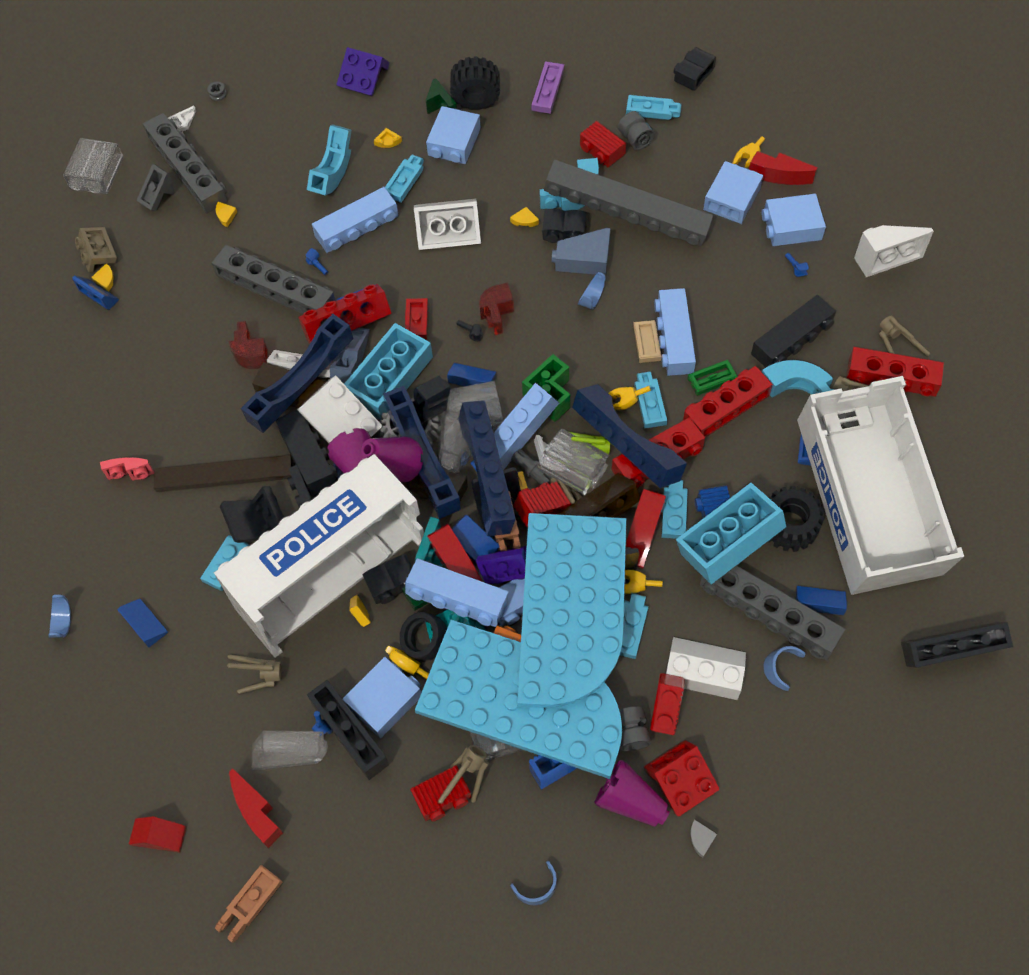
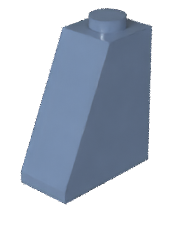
(583, 253)

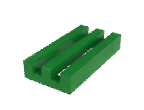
(714, 380)

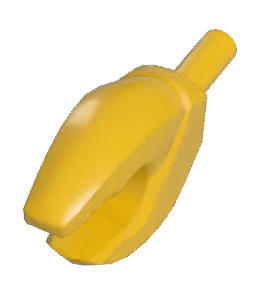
(748, 152)
(628, 396)
(638, 582)
(405, 662)

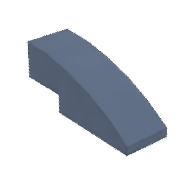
(351, 356)

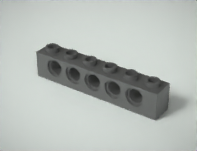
(185, 162)
(270, 280)
(784, 606)

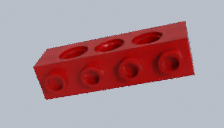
(356, 316)
(886, 364)
(757, 388)
(683, 433)

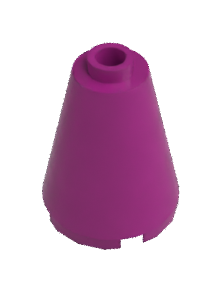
(346, 449)
(398, 454)
(631, 797)

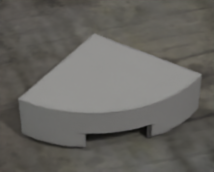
(701, 837)

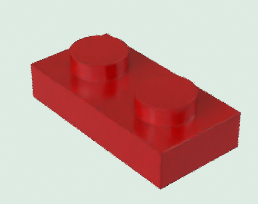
(417, 316)

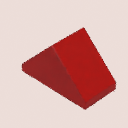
(157, 834)

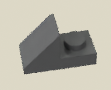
(155, 185)

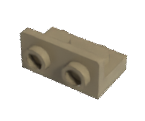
(95, 247)

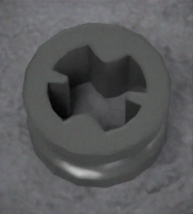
(217, 96)

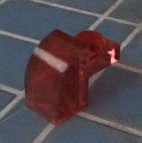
(496, 302)
(246, 351)

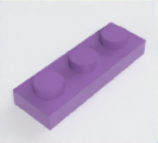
(547, 87)

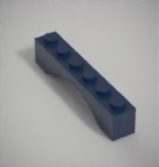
(271, 402)
(655, 461)
(432, 475)
(495, 497)

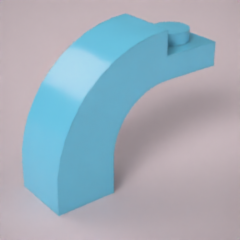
(332, 168)
(549, 201)
(797, 375)

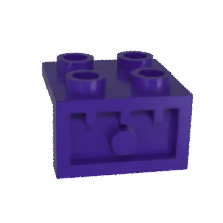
(361, 71)
(503, 565)

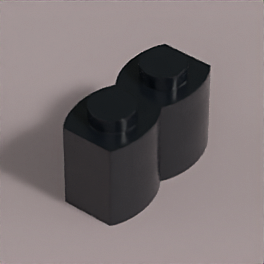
(694, 68)
(563, 224)
(431, 398)
(388, 579)

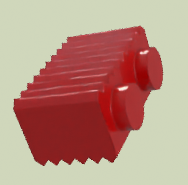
(602, 144)
(541, 500)
(667, 704)
(430, 791)

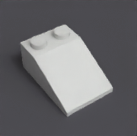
(890, 247)

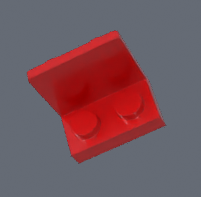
(683, 777)

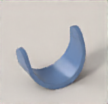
(593, 292)
(60, 617)
(770, 662)
(537, 901)

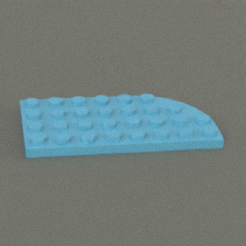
(571, 607)
(477, 690)

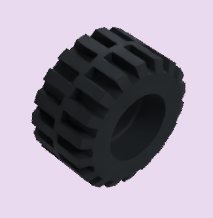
(475, 83)
(804, 506)

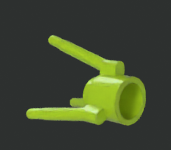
(597, 441)

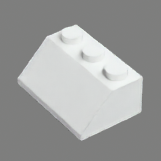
(447, 224)
(337, 410)
(707, 667)

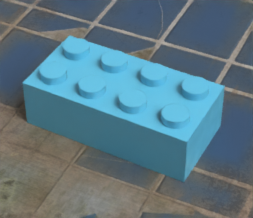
(390, 364)
(731, 533)

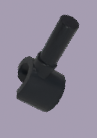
(475, 330)

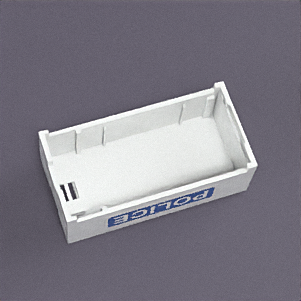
(877, 487)
(320, 551)

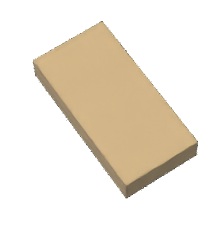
(647, 341)

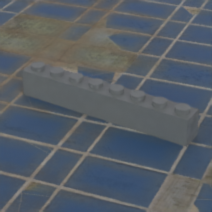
(627, 203)

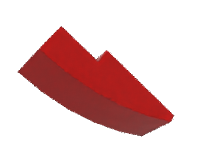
(783, 169)
(645, 524)
(452, 552)
(254, 810)

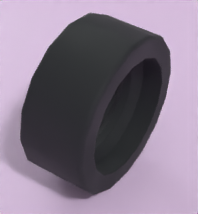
(409, 630)

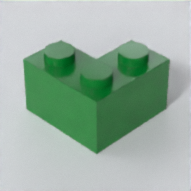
(551, 377)

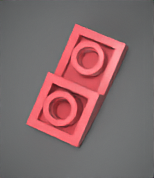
(135, 467)

